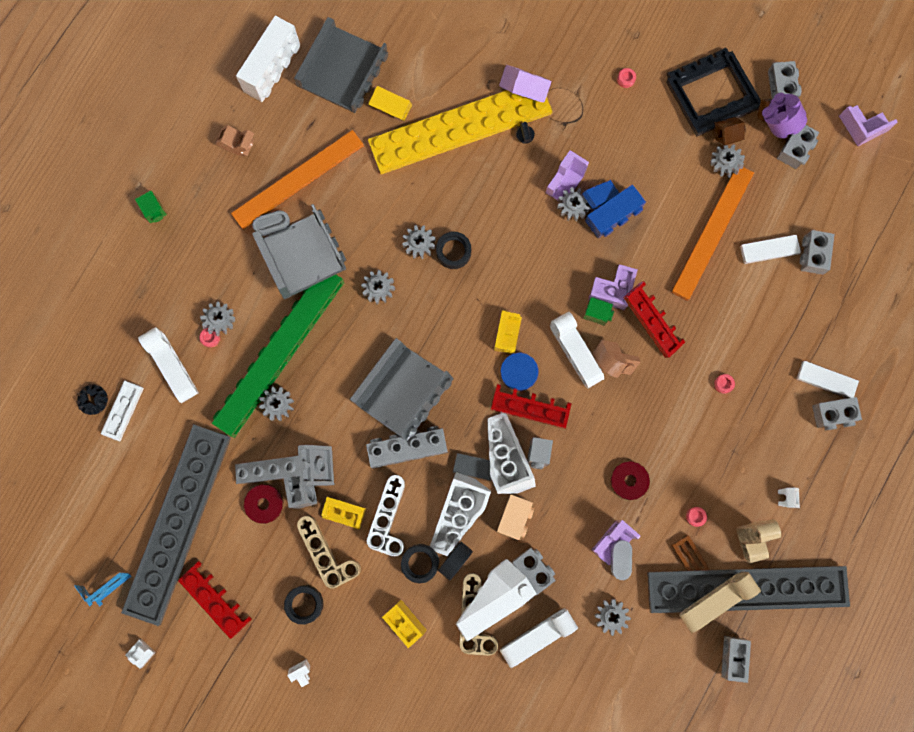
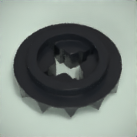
(100, 399)

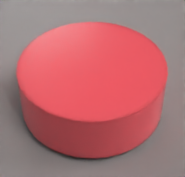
(626, 78)
(209, 340)
(724, 383)
(696, 516)

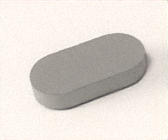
(271, 222)
(621, 559)

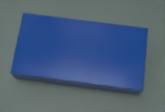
(600, 194)

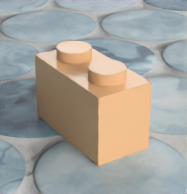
(515, 517)

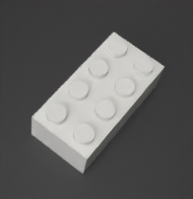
(268, 59)

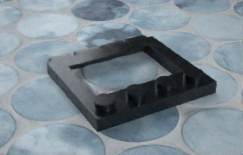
(705, 67)

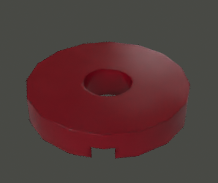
(641, 478)
(252, 500)

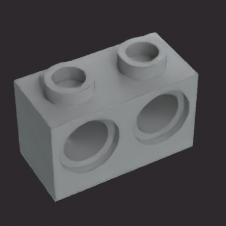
(779, 82)
(797, 145)
(822, 254)
(836, 411)
(539, 453)
(298, 495)
(531, 572)
(736, 659)

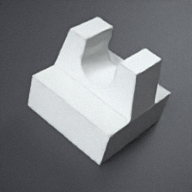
(792, 497)
(140, 654)
(300, 673)

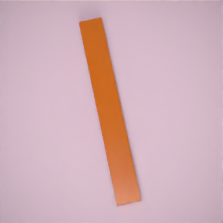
(297, 179)
(712, 234)

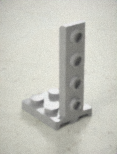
(312, 465)

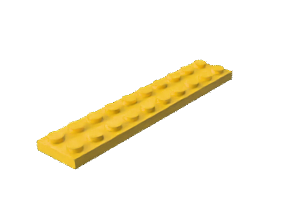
(454, 129)

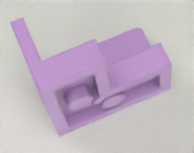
(525, 83)
(862, 129)
(569, 175)
(615, 291)
(617, 531)

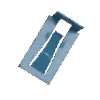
(104, 591)

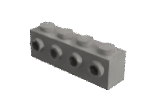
(399, 450)

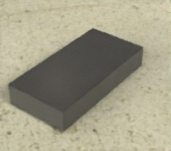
(472, 466)

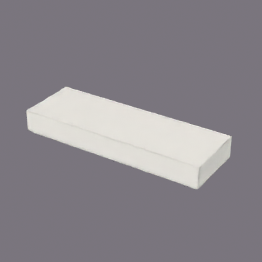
(770, 249)
(827, 380)
(122, 411)

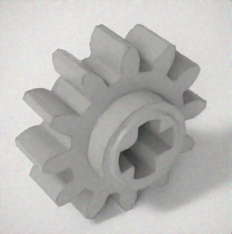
(733, 165)
(566, 204)
(423, 247)
(379, 293)
(218, 325)
(270, 400)
(604, 615)

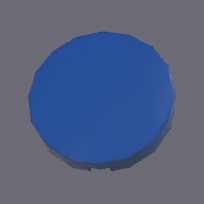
(519, 371)

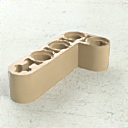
(753, 539)
(324, 549)
(719, 600)
(479, 639)

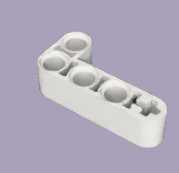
(576, 350)
(169, 364)
(375, 529)
(538, 637)

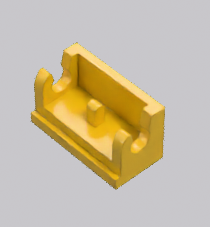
(390, 103)
(508, 332)
(343, 513)
(404, 624)

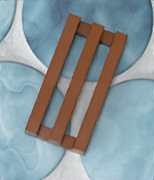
(681, 543)

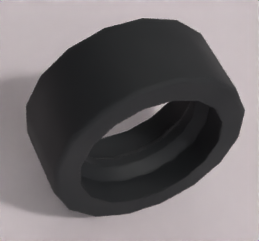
(453, 236)
(455, 561)
(405, 563)
(290, 597)

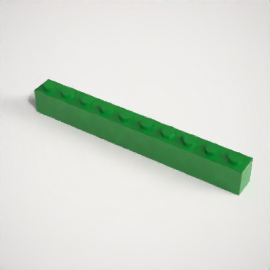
(276, 355)

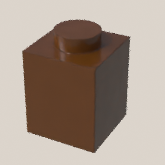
(730, 131)

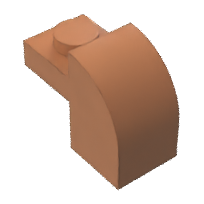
(235, 141)
(612, 361)

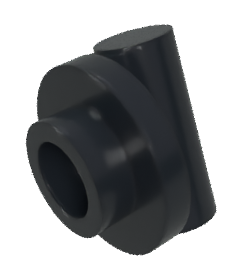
(525, 133)

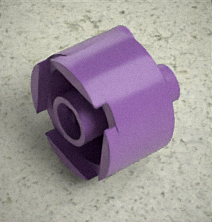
(785, 115)

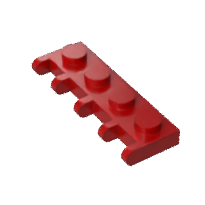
(653, 321)
(530, 409)
(213, 602)

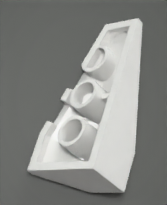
(507, 461)
(462, 507)
(498, 597)

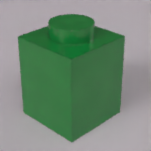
(151, 207)
(598, 311)

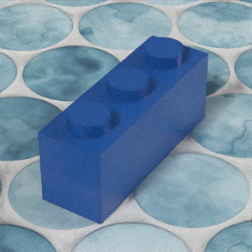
(615, 212)

